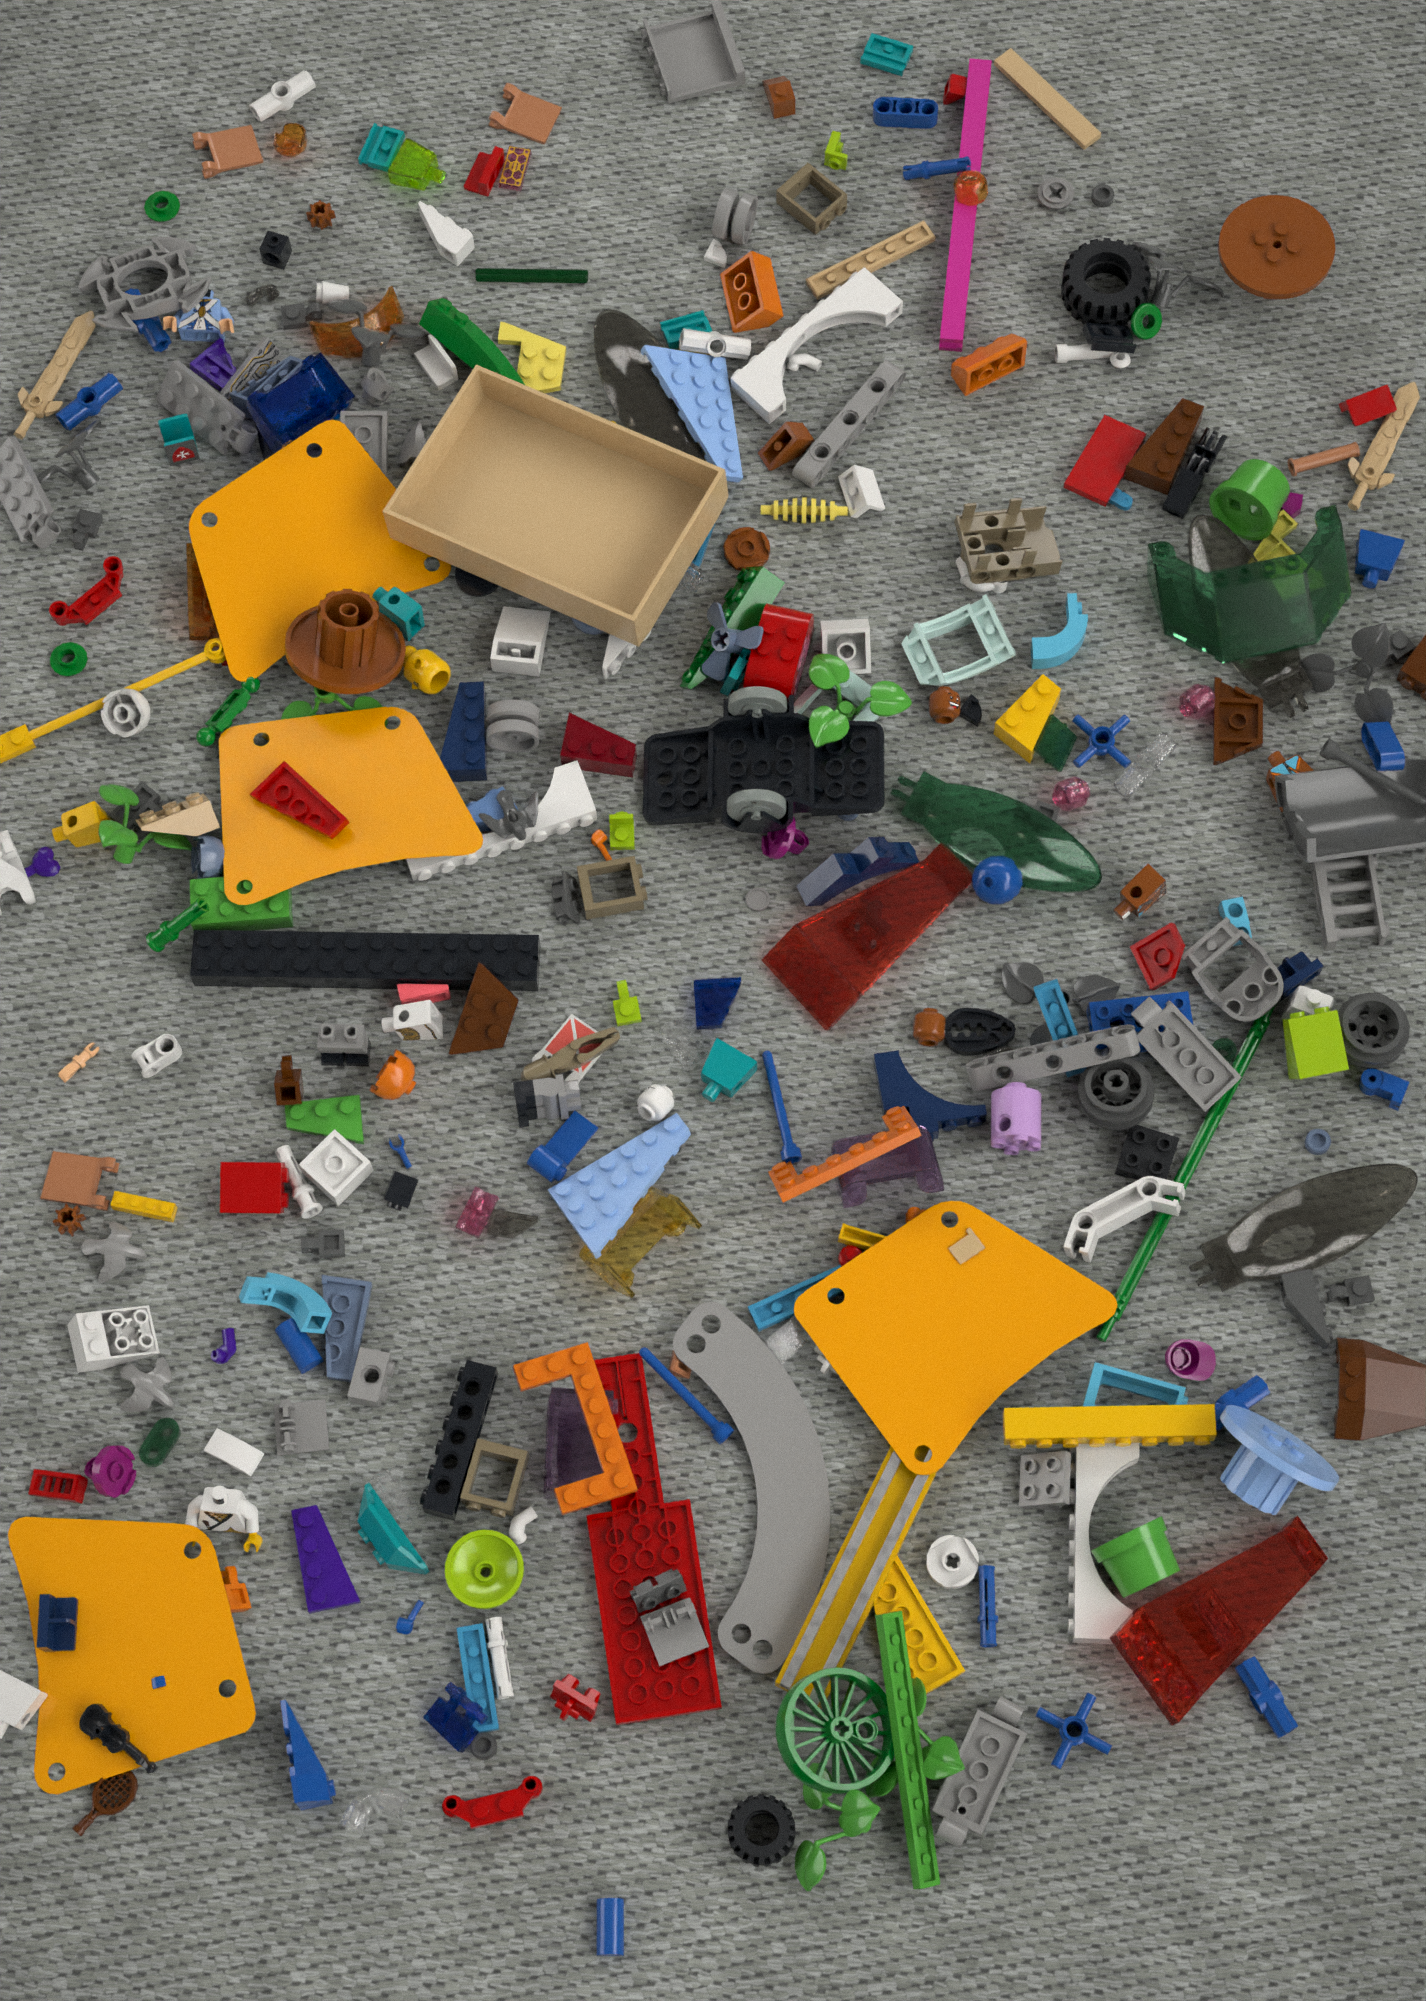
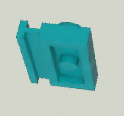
(886, 54)
(381, 147)
(673, 327)
(737, 673)

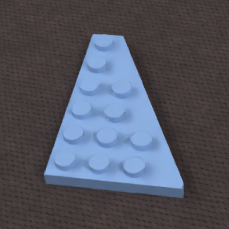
(704, 402)
(604, 1193)

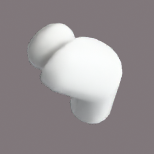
(803, 359)
(518, 1524)

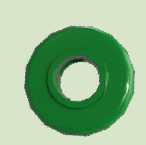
(162, 214)
(1154, 321)
(73, 667)

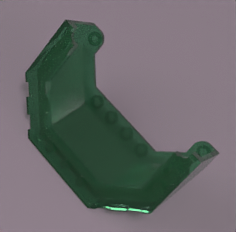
(1257, 604)

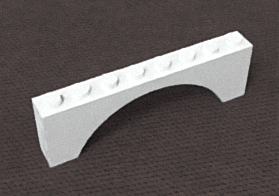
(858, 300)
(562, 808)
(1094, 1607)

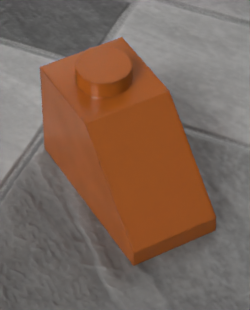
(780, 96)
(786, 445)

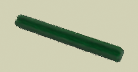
(531, 275)

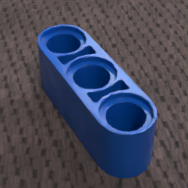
(905, 112)
(1382, 746)

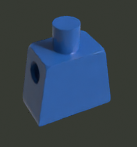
(1376, 556)

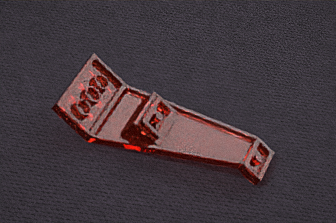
(834, 965)
(1203, 1625)

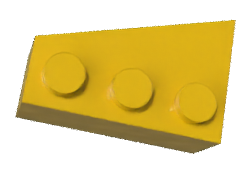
(1027, 716)

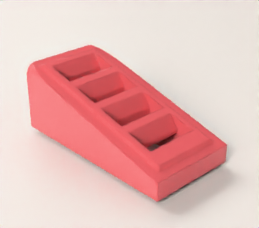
(419, 992)

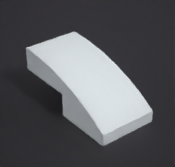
(233, 1452)

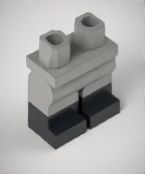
(343, 1039)
(546, 1099)

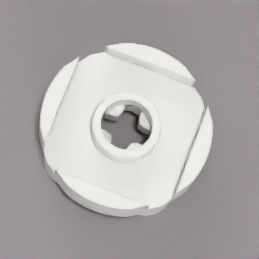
(966, 1566)

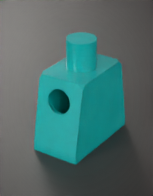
(401, 610)
(726, 1070)

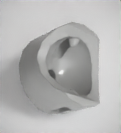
(375, 387)

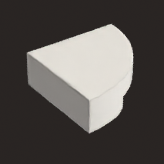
(716, 254)

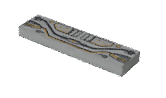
(253, 367)

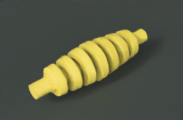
(804, 510)

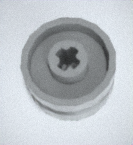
(735, 216)
(512, 726)

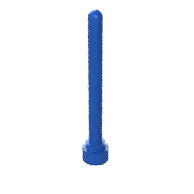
(789, 1151)
(719, 1429)

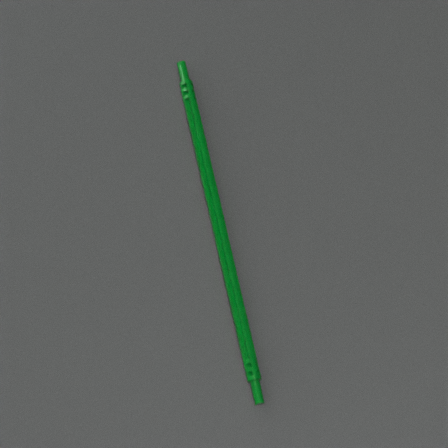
(1184, 1175)

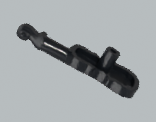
(98, 1724)

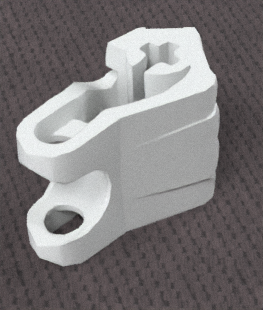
(12, 871)

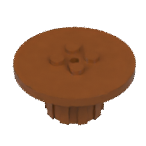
(1276, 247)
(345, 644)

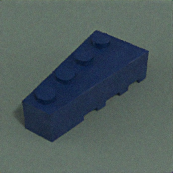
(465, 741)

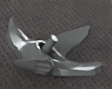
(514, 821)

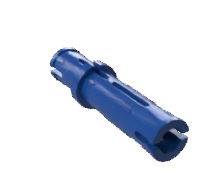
(928, 169)
(987, 1636)

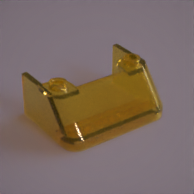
(651, 1219)

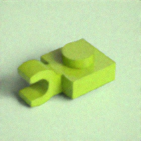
(627, 1007)

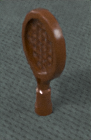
(89, 1818)

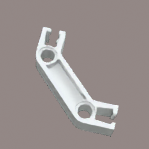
(1119, 1210)

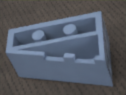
(274, 377)

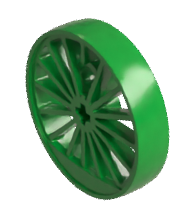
(835, 1742)

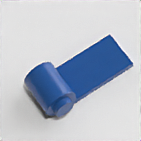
(562, 1148)

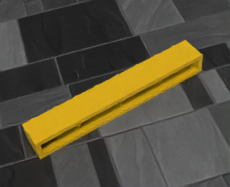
(1109, 1425)

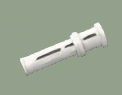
(301, 1191)

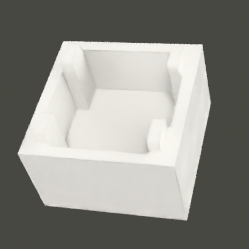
(336, 1167)

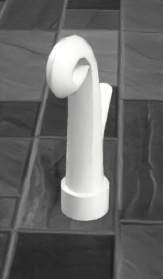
(1081, 352)

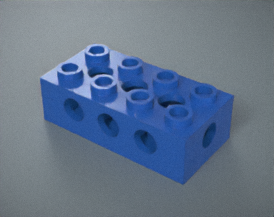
(1118, 1011)

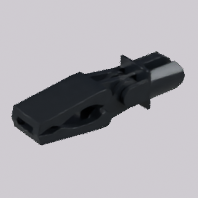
(1191, 480)

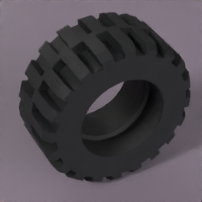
(1108, 258)

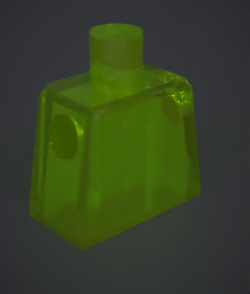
(415, 167)

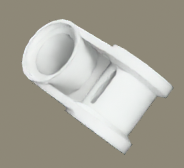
(156, 1057)

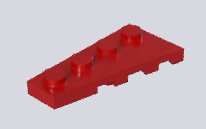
(297, 799)

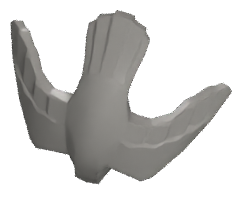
(114, 1249)
(148, 1386)

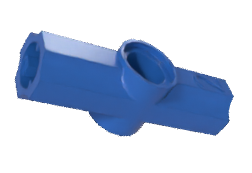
(151, 329)
(79, 408)
(1244, 1396)
(1266, 1697)

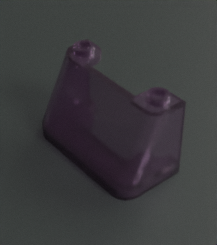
(906, 1161)
(568, 1443)

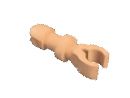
(78, 1062)

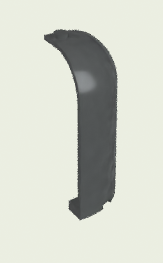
(1349, 814)

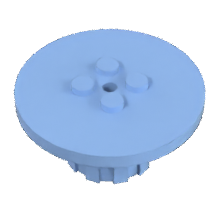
(1270, 1461)

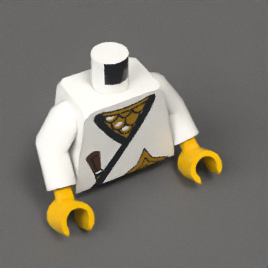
(225, 1511)

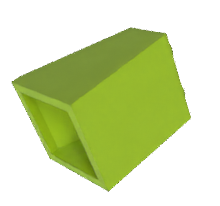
(1314, 1044)

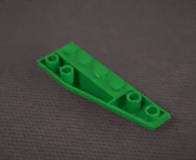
(741, 611)

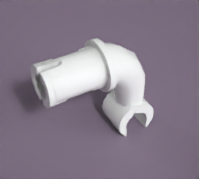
(965, 580)

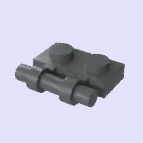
(147, 801)

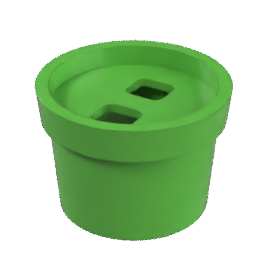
(1251, 499)
(1138, 1557)

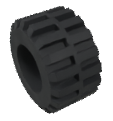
(765, 1806)

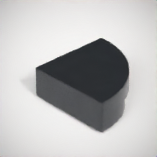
(971, 710)

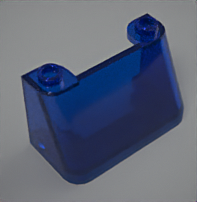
(300, 403)

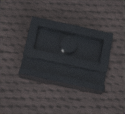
(1109, 338)

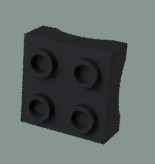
(1146, 1153)

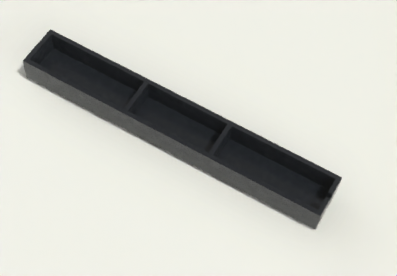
(361, 959)

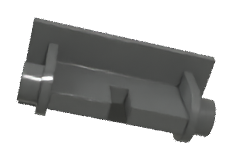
(565, 888)
(648, 1596)

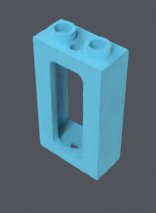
(1133, 1383)

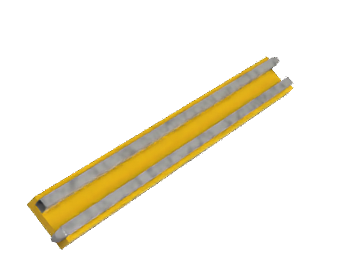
(857, 1572)

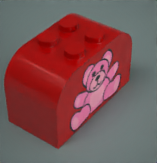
(782, 650)

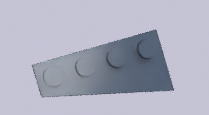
(344, 1333)

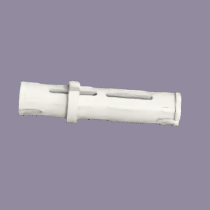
(498, 1651)

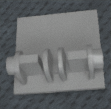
(301, 1427)
(674, 1631)

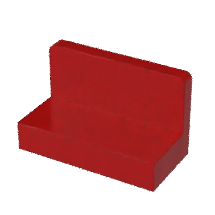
(485, 172)
(1369, 405)

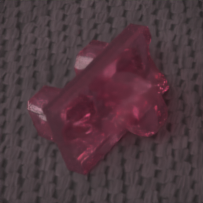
(476, 1212)

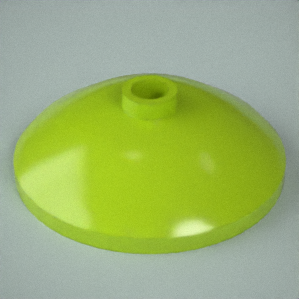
(478, 1552)

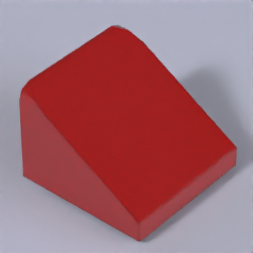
(954, 88)

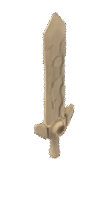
(40, 401)
(1382, 447)

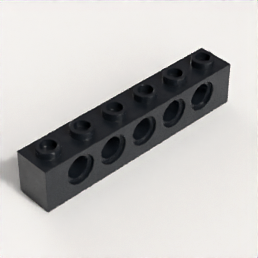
(447, 1504)

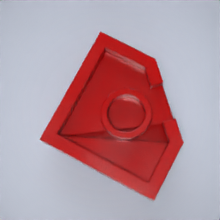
(1159, 955)

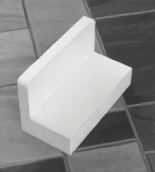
(437, 364)
(860, 490)

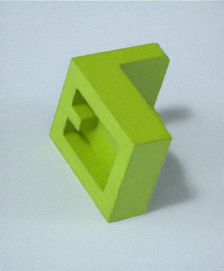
(833, 155)
(621, 831)

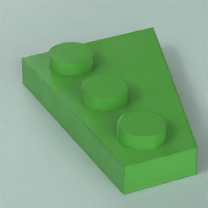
(325, 1115)

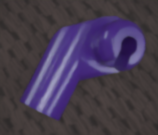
(228, 1348)

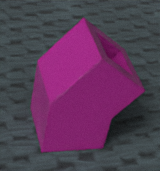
(1293, 504)

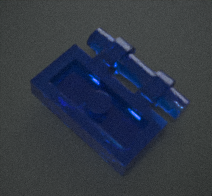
(450, 1723)

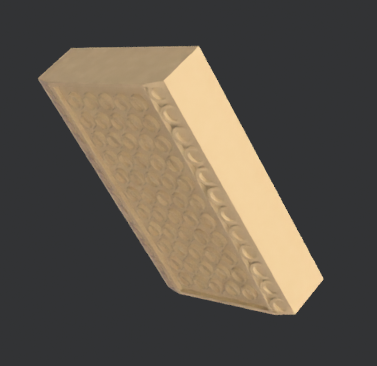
(557, 505)

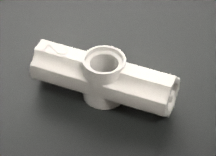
(282, 96)
(729, 345)

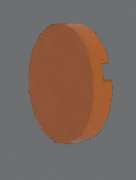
(746, 548)

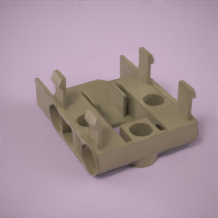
(1021, 534)

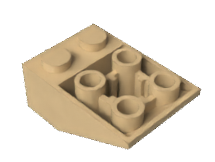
(186, 818)

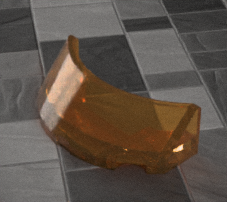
(338, 338)

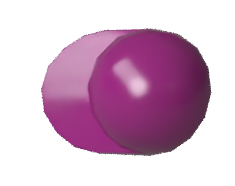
(1190, 1359)

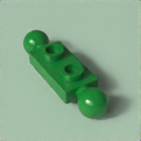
(223, 717)

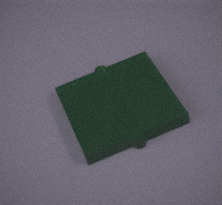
(1055, 743)

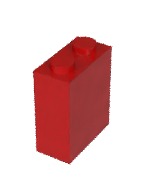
(253, 1187)

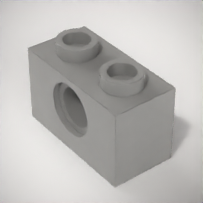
(367, 1363)

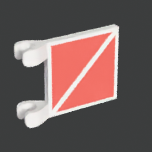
(570, 1030)

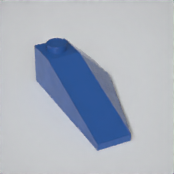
(308, 1778)

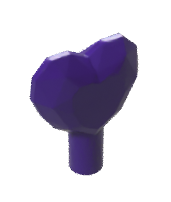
(43, 863)

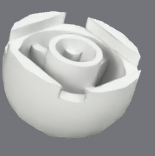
(125, 712)

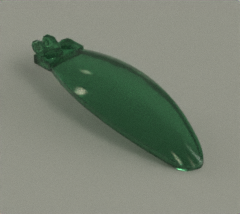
(988, 824)

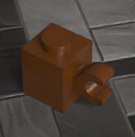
(288, 1083)

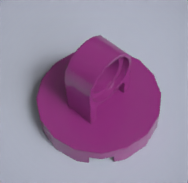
(779, 842)
(112, 1471)

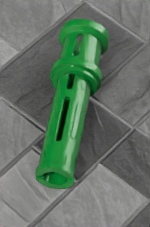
(170, 930)

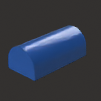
(298, 1346)
(610, 1927)

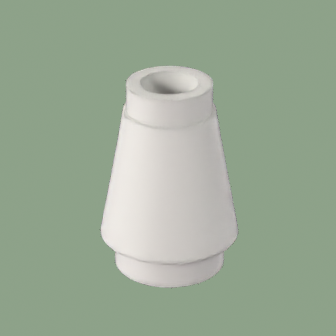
(329, 292)

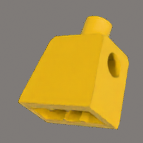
(81, 825)

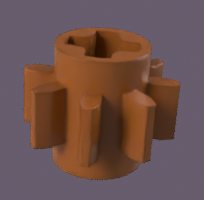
(320, 215)
(68, 1226)

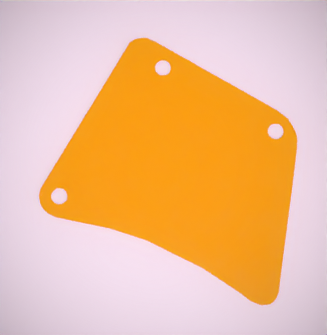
(294, 536)
(374, 776)
(940, 1339)
(137, 1619)

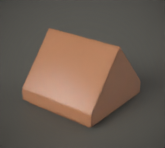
(678, 1368)

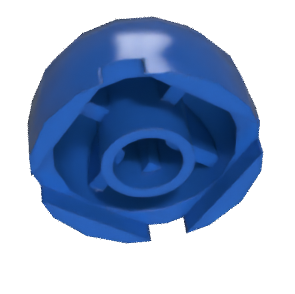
(997, 880)

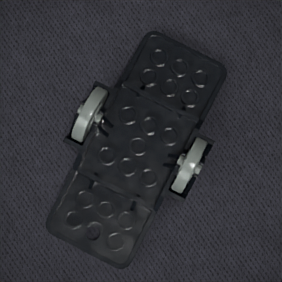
(761, 768)

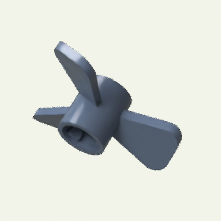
(726, 642)

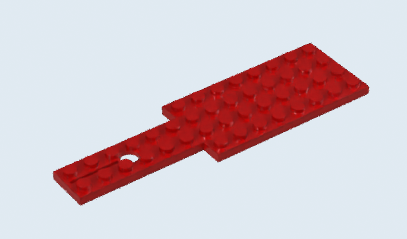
(636, 1545)

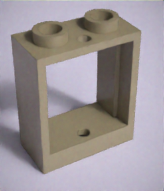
(797, 183)
(616, 906)
(499, 1452)

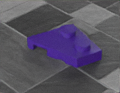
(214, 365)

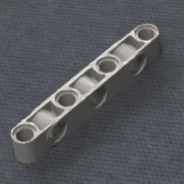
(838, 434)
(1072, 1054)

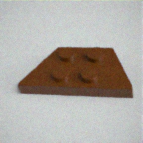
(1235, 722)
(484, 1015)

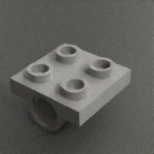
(1045, 1480)

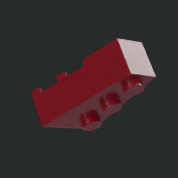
(597, 749)

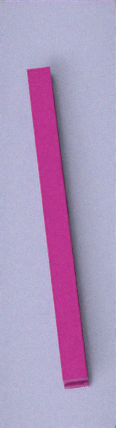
(965, 216)

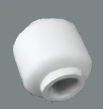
(655, 1102)

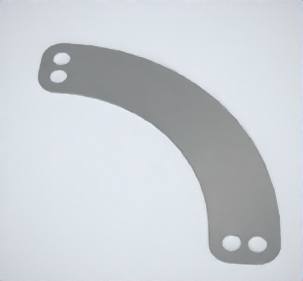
(788, 1481)

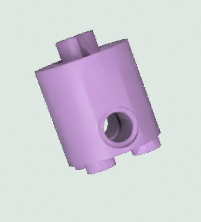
(1016, 1118)

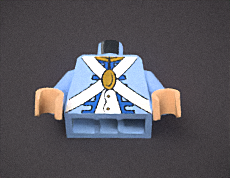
(203, 323)

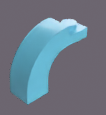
(1057, 649)
(292, 1297)

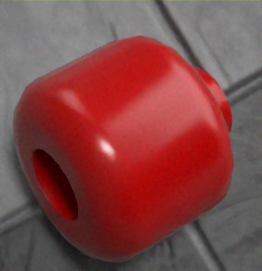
(847, 1254)

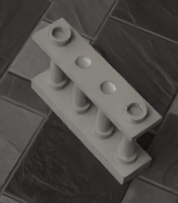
(1327, 912)

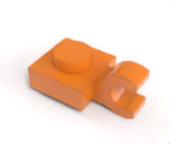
(235, 1591)

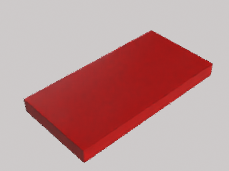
(1104, 460)

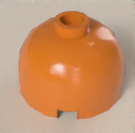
(395, 1077)

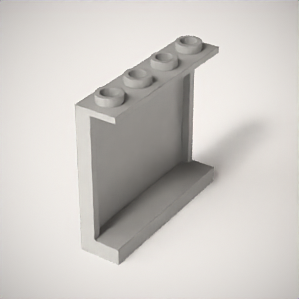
(694, 55)

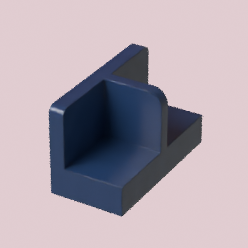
(1298, 972)
(57, 1623)

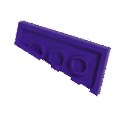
(322, 1568)

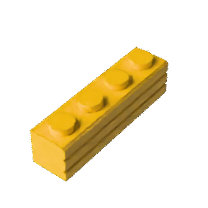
(143, 1206)
(858, 1237)

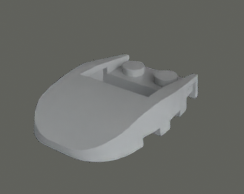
(1253, 991)

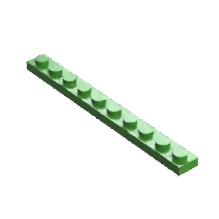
(907, 1750)

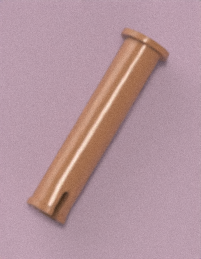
(1323, 458)

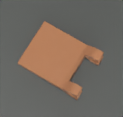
(526, 115)
(228, 149)
(76, 1179)

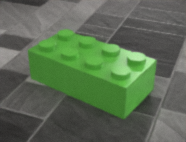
(266, 914)

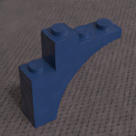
(846, 870)
(899, 1089)

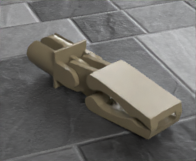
(567, 1059)

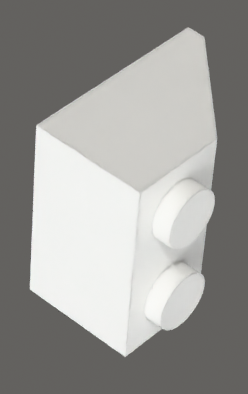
(849, 642)

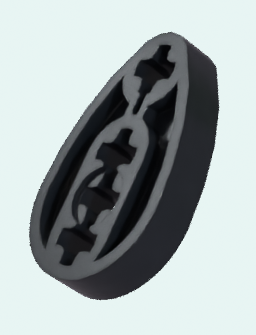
(974, 1018)

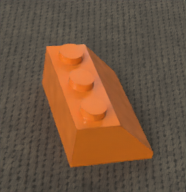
(751, 293)
(989, 363)

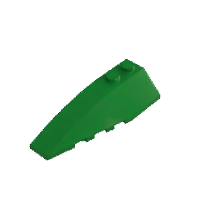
(465, 338)

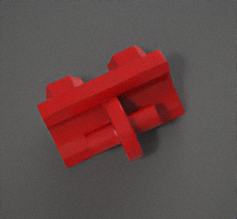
(572, 1702)

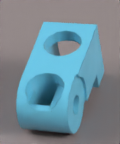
(1236, 911)

